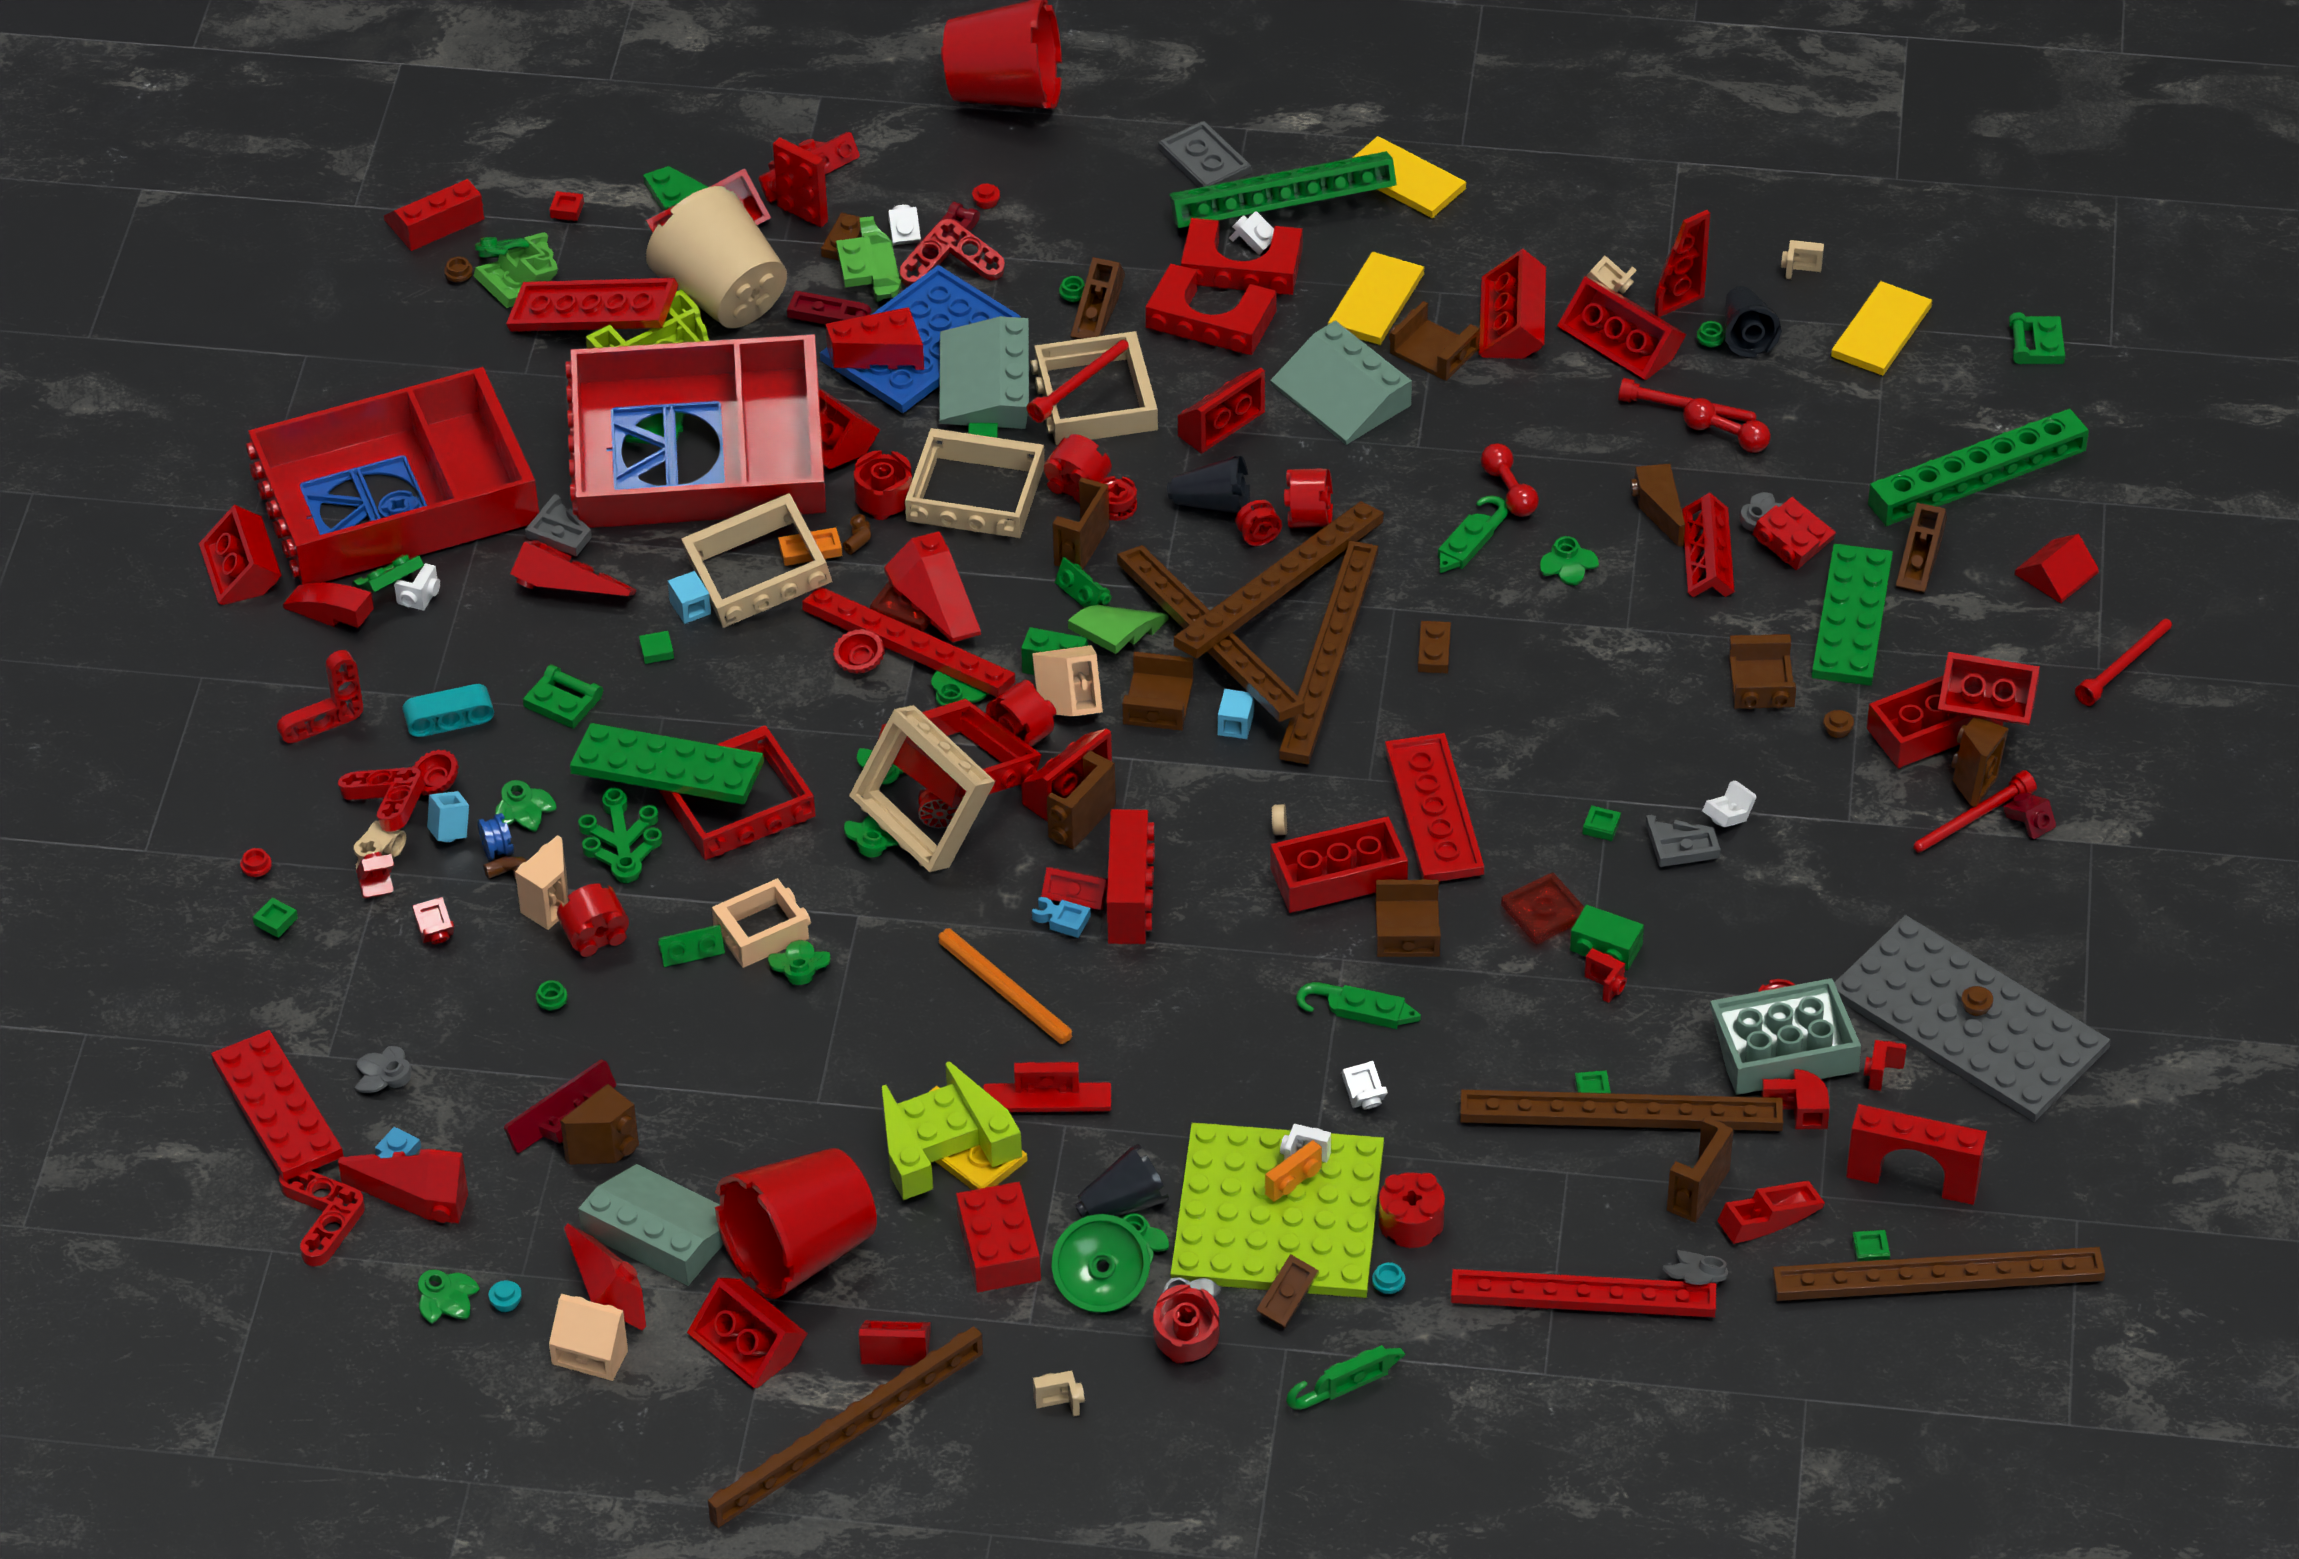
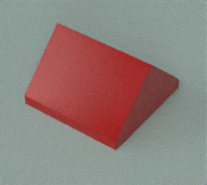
(2059, 567)
(894, 1342)

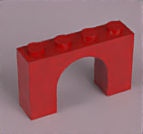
(1273, 270)
(1234, 330)
(1952, 1146)

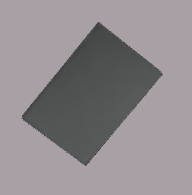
(1204, 156)

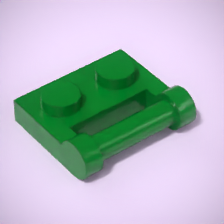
(2046, 337)
(384, 576)
(559, 704)

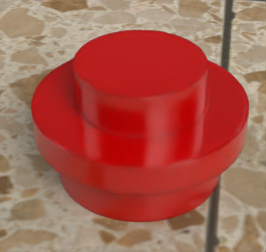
(986, 195)
(255, 862)

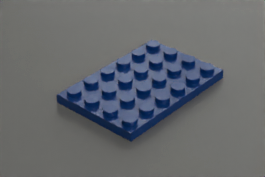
(936, 304)

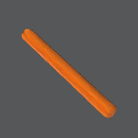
(1005, 986)

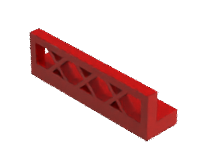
(1714, 541)

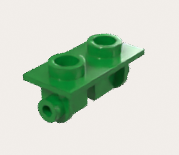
(1080, 585)
(691, 945)

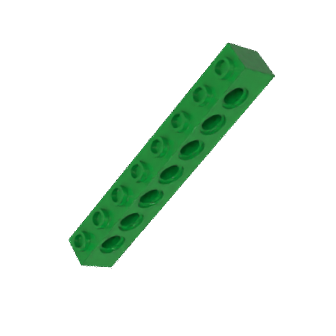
(1284, 189)
(1978, 466)

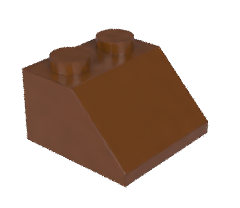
(1978, 758)
(600, 1129)

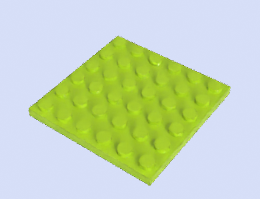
(1244, 1238)

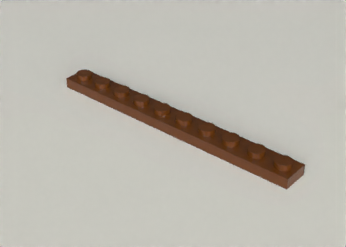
(1277, 580)
(1329, 651)
(1230, 652)
(1619, 1109)
(1938, 1273)
(845, 1427)

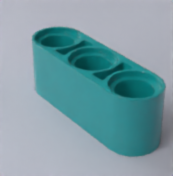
(448, 710)

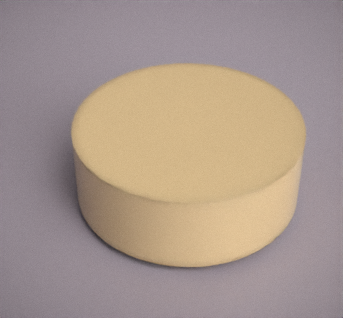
(1279, 819)

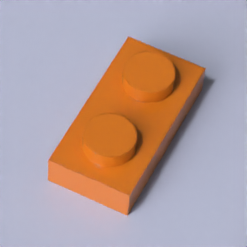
(795, 551)
(1293, 1170)

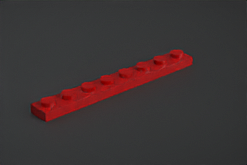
(910, 642)
(1583, 1293)

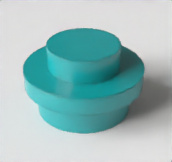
(1388, 1278)
(505, 1295)

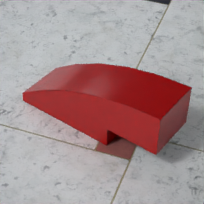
(331, 603)
(1769, 1210)

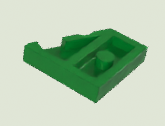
(670, 186)

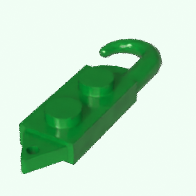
(1471, 535)
(1361, 1004)
(1346, 1377)

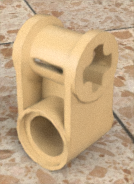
(379, 841)

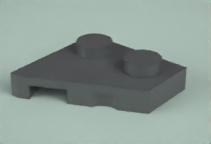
(559, 528)
(1682, 842)

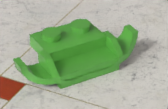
(869, 261)

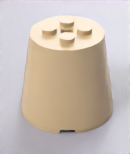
(718, 257)

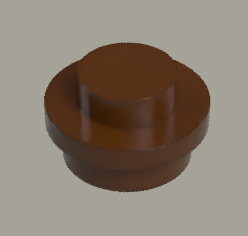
(458, 269)
(1838, 723)
(1977, 1000)

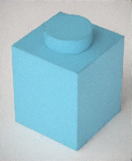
(689, 597)
(1235, 714)
(448, 816)

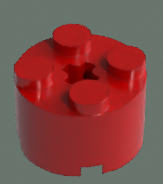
(1075, 459)
(882, 483)
(1309, 497)
(1023, 712)
(593, 919)
(1411, 1209)
(1186, 1323)

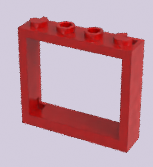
(962, 716)
(760, 824)

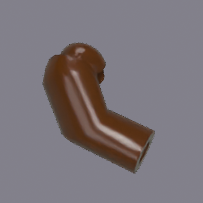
(860, 534)
(502, 866)

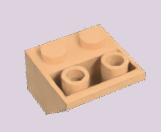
(1069, 680)
(543, 884)
(588, 1337)

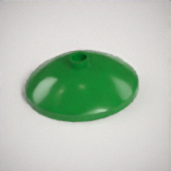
(1094, 1241)

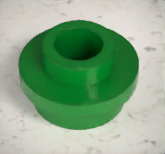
(1072, 288)
(1711, 334)
(551, 995)

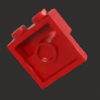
(1793, 533)

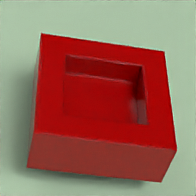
(566, 206)

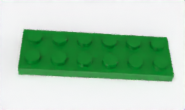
(1852, 614)
(667, 763)

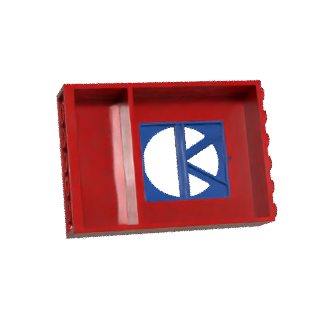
(749, 390)
(435, 435)

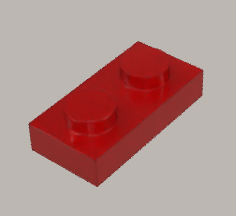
(1075, 888)

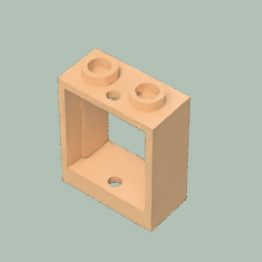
(772, 940)

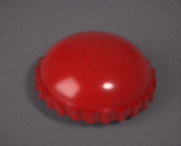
(859, 651)
(438, 771)

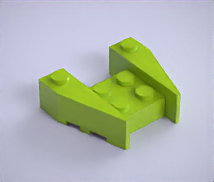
(680, 326)
(944, 1125)

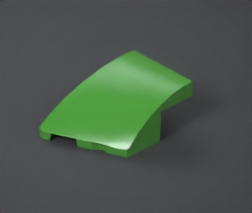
(519, 265)
(1114, 625)

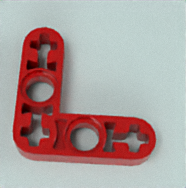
(947, 245)
(335, 707)
(397, 786)
(333, 1211)

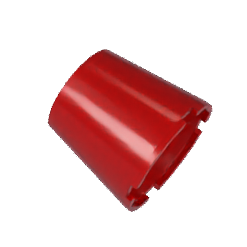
(1004, 56)
(794, 1218)

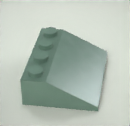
(985, 373)
(1343, 383)
(1784, 1031)
(653, 1222)

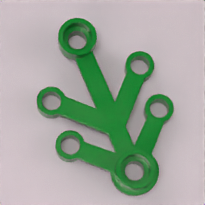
(625, 865)

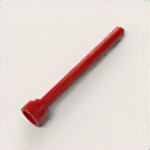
(1631, 391)
(1042, 407)
(2091, 689)
(2020, 783)

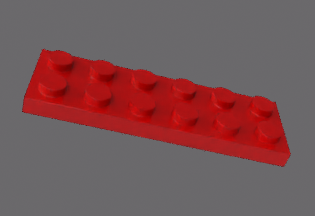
(592, 304)
(1434, 807)
(277, 1105)

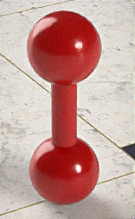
(1752, 435)
(1521, 498)

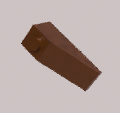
(1098, 298)
(1659, 499)
(1922, 547)

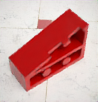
(875, 340)

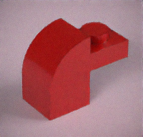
(1805, 1095)

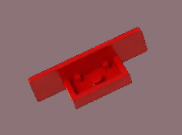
(834, 152)
(1050, 1089)

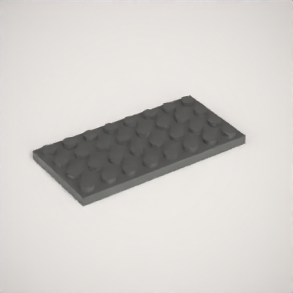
(2015, 1052)

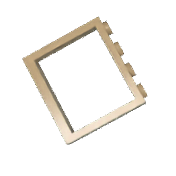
(1081, 353)
(982, 451)
(743, 529)
(971, 777)

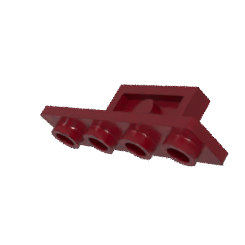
(545, 1116)

